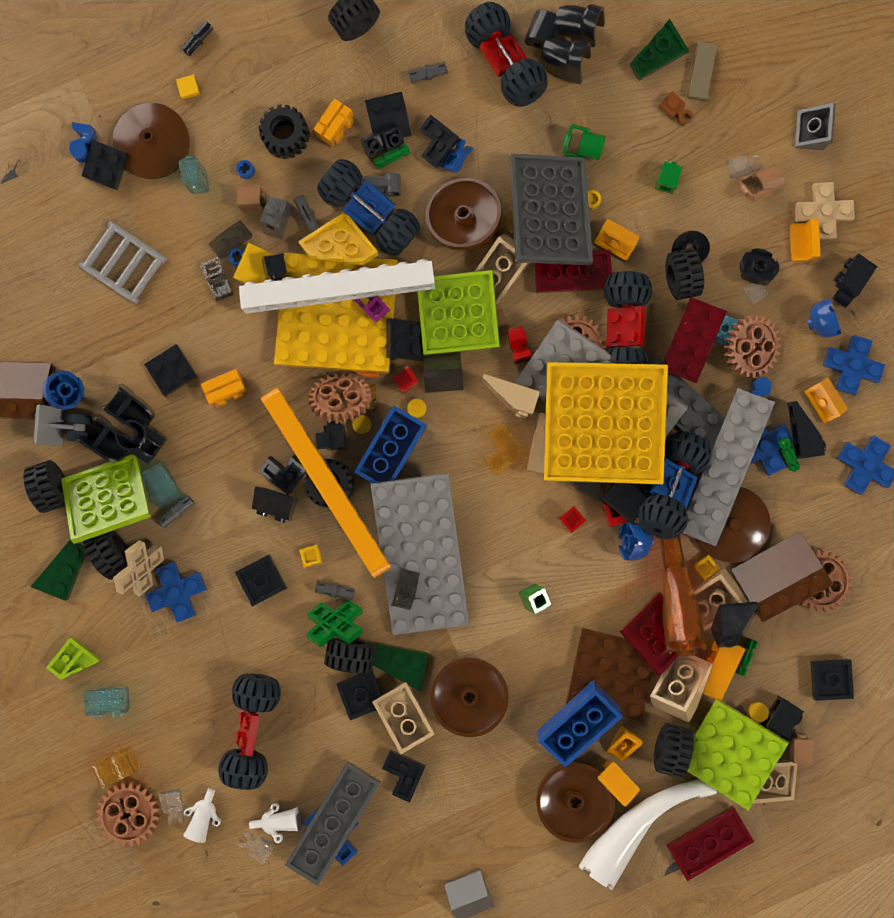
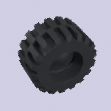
(353, 17)
(277, 118)
(684, 274)
(341, 471)
(44, 486)
(106, 553)
(350, 658)
(673, 750)

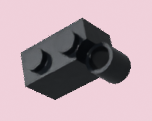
(852, 279)
(332, 438)
(783, 718)

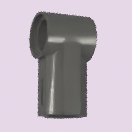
(388, 184)

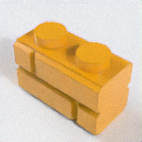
(333, 123)
(224, 388)

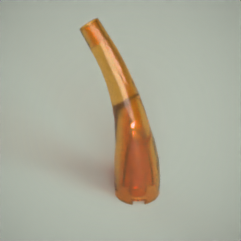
(681, 613)

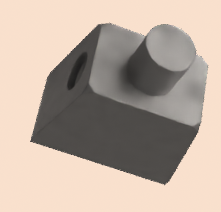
(276, 215)

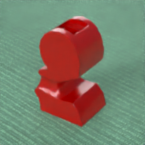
(518, 345)

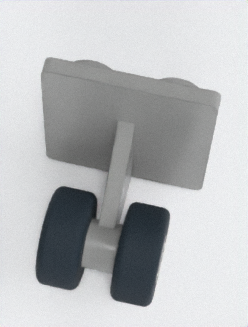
(50, 426)

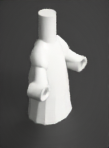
(200, 821)
(282, 821)

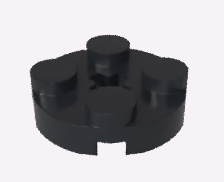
(758, 276)

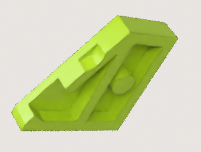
(72, 659)

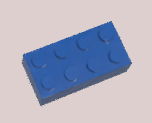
(391, 447)
(579, 724)

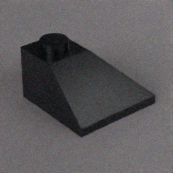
(732, 623)

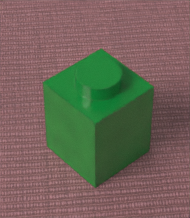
(668, 177)
(534, 598)

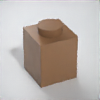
(250, 197)
(801, 749)

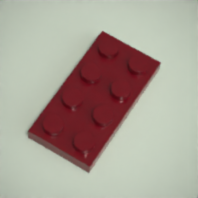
(570, 278)
(693, 339)
(710, 843)

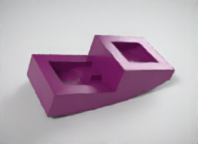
(374, 309)

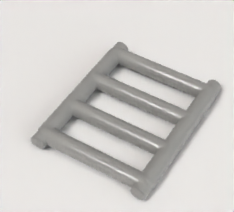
(143, 249)

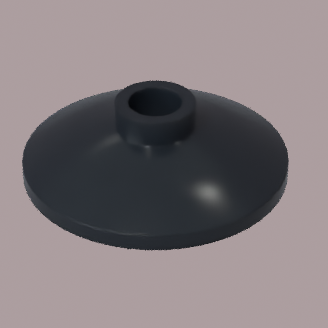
(698, 241)

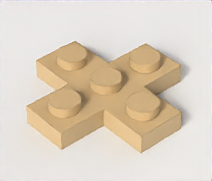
(825, 209)
(139, 568)

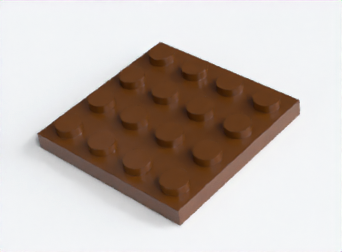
(614, 668)

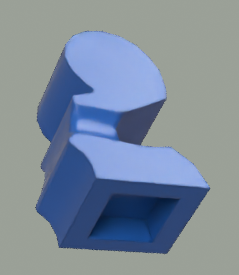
(80, 147)
(761, 387)

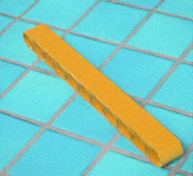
(325, 482)

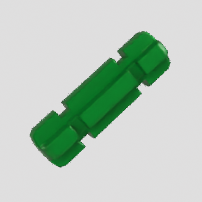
(392, 156)
(789, 454)
(747, 657)

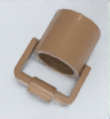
(764, 183)

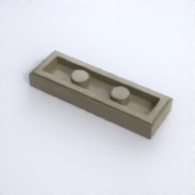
(702, 71)

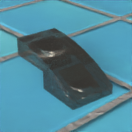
(230, 239)
(216, 279)

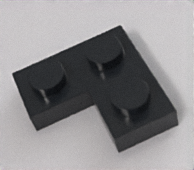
(442, 141)
(283, 476)
(408, 772)

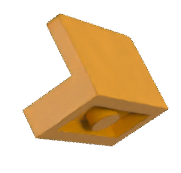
(617, 239)
(805, 241)
(826, 400)
(618, 783)

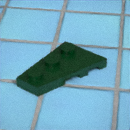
(659, 52)
(62, 572)
(402, 664)

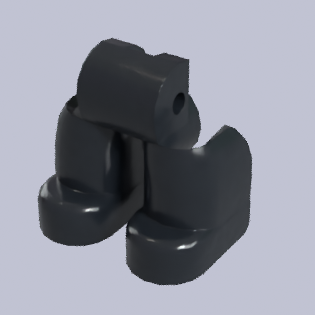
(559, 56)
(112, 443)

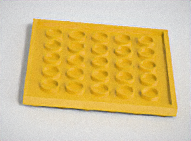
(334, 332)
(605, 422)

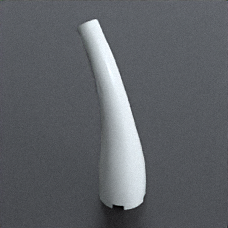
(618, 843)

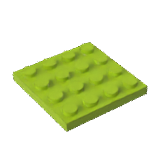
(459, 313)
(105, 498)
(734, 753)

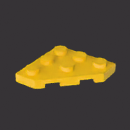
(339, 242)

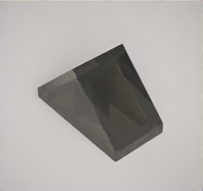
(405, 589)

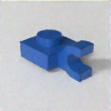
(456, 158)

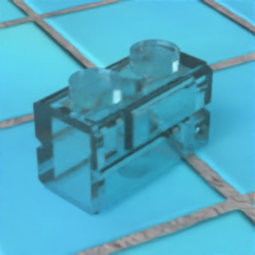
(193, 175)
(161, 485)
(106, 701)

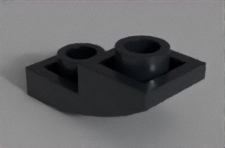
(382, 140)

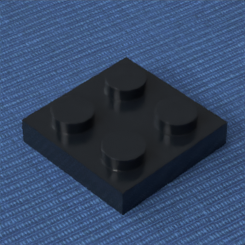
(105, 164)
(404, 340)
(171, 370)
(261, 580)
(832, 679)
(359, 693)

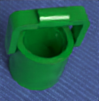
(590, 144)

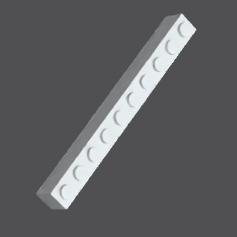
(337, 286)

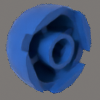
(824, 319)
(63, 390)
(635, 541)

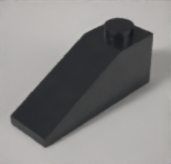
(806, 437)

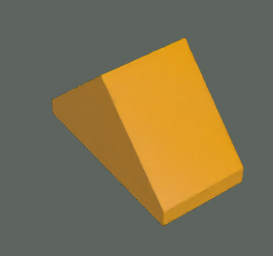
(624, 743)

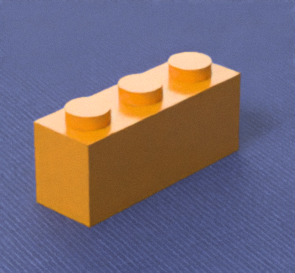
(724, 665)

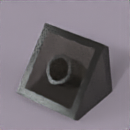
(442, 372)

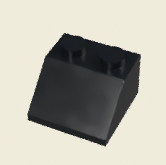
(387, 112)
(627, 498)
(273, 503)

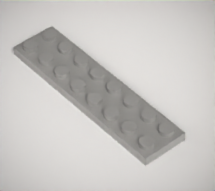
(727, 466)

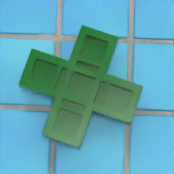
(334, 623)

